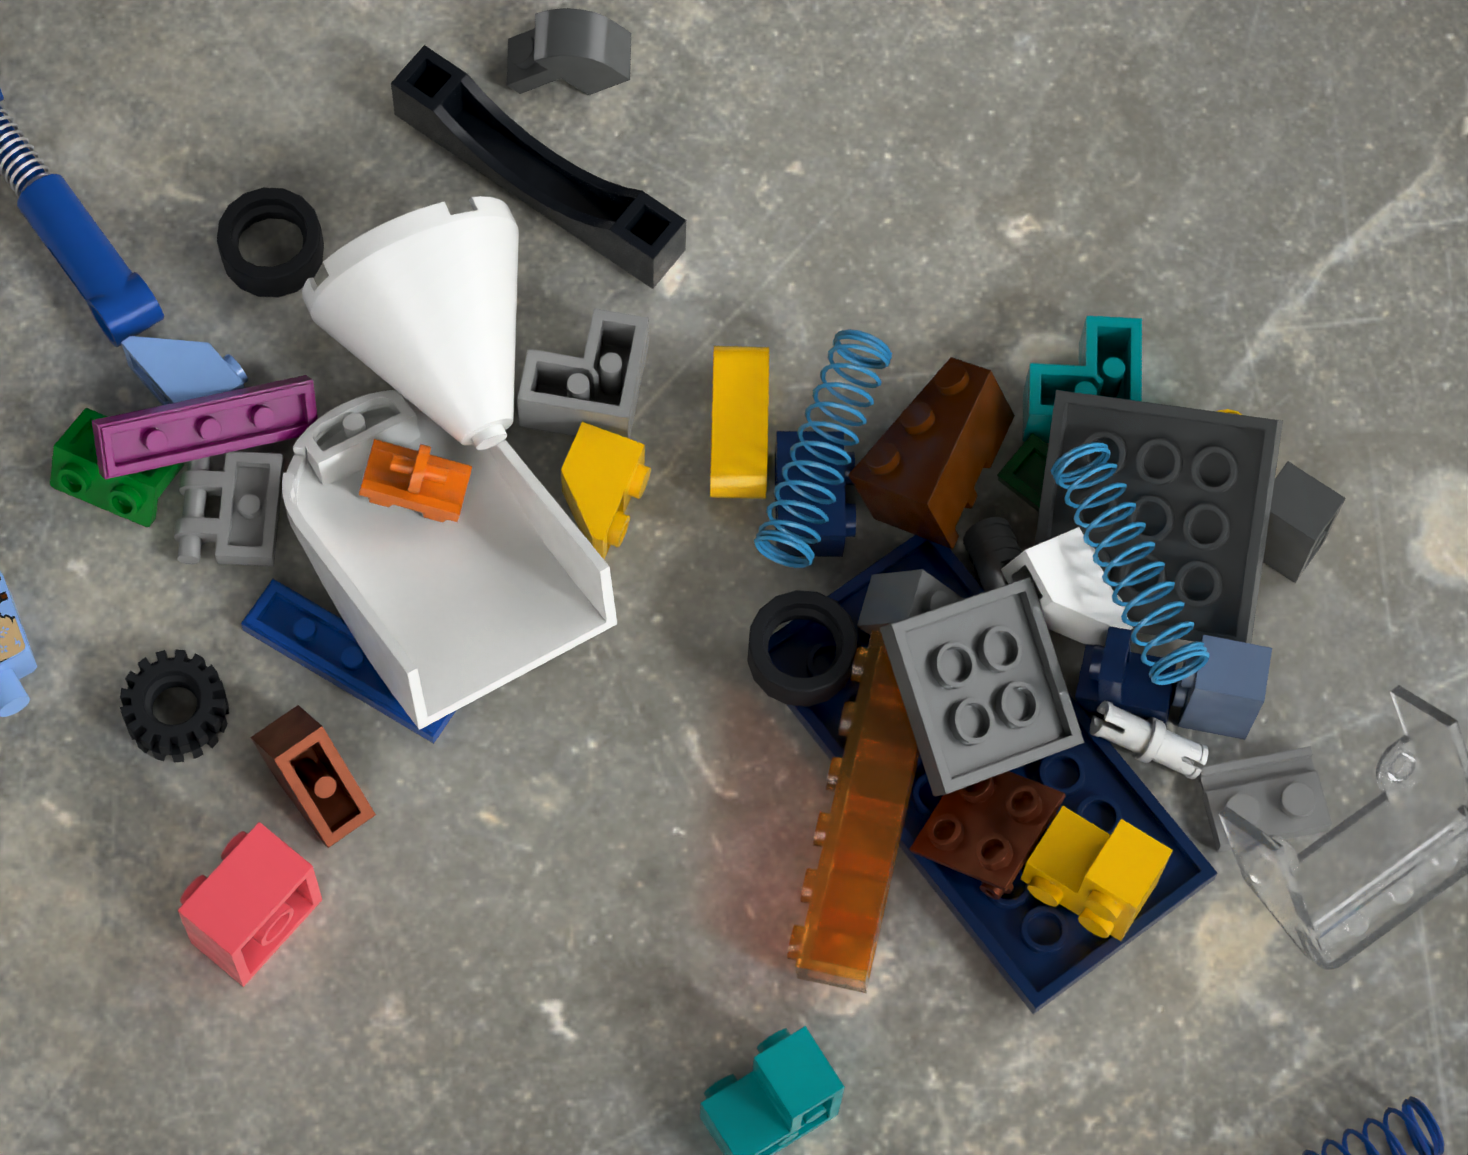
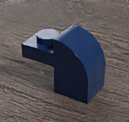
(1121, 678)

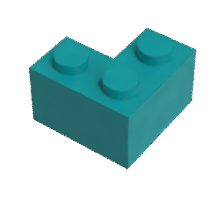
(1106, 367)
(778, 1101)

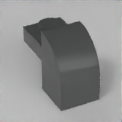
(572, 46)

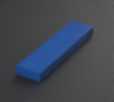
(326, 648)

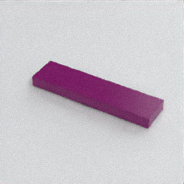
(204, 426)

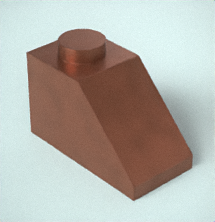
(313, 775)

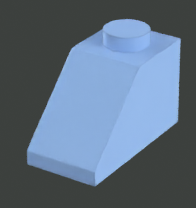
(181, 368)

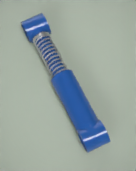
(114, 294)

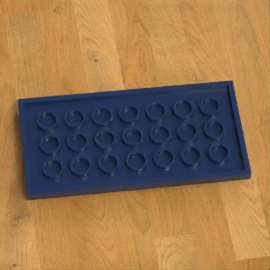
(1030, 943)

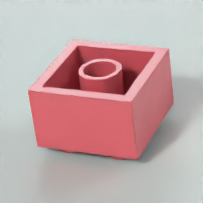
(249, 902)

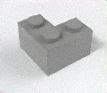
(598, 389)

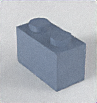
(1226, 691)

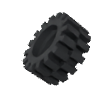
(166, 674)

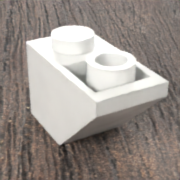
(1069, 588)

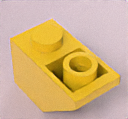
(599, 482)

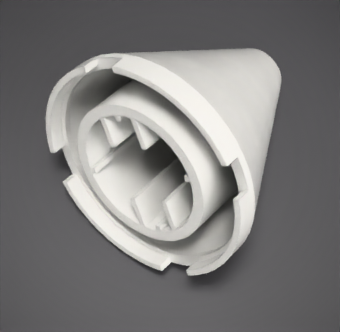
(432, 312)

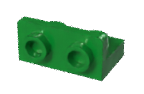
(77, 474)

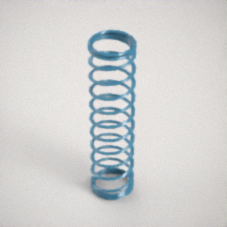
(785, 536)
(1185, 652)

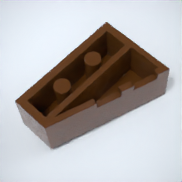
(935, 452)

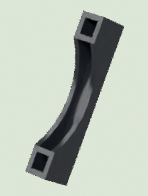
(609, 218)

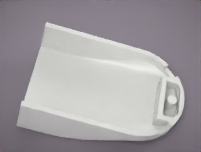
(447, 602)

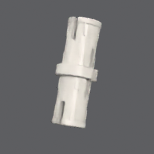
(1148, 740)

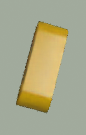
(739, 422)

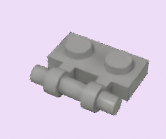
(248, 509)

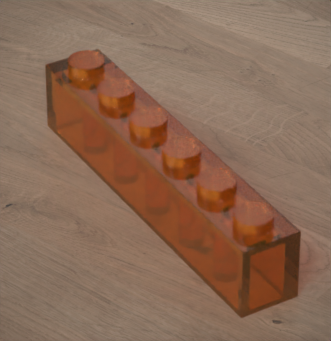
(860, 832)

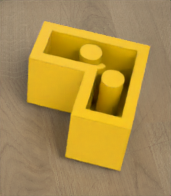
(1095, 872)

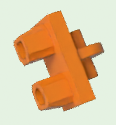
(415, 481)

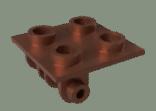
(989, 829)

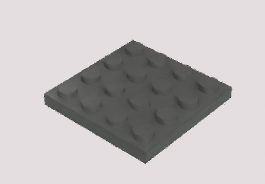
(1196, 484)

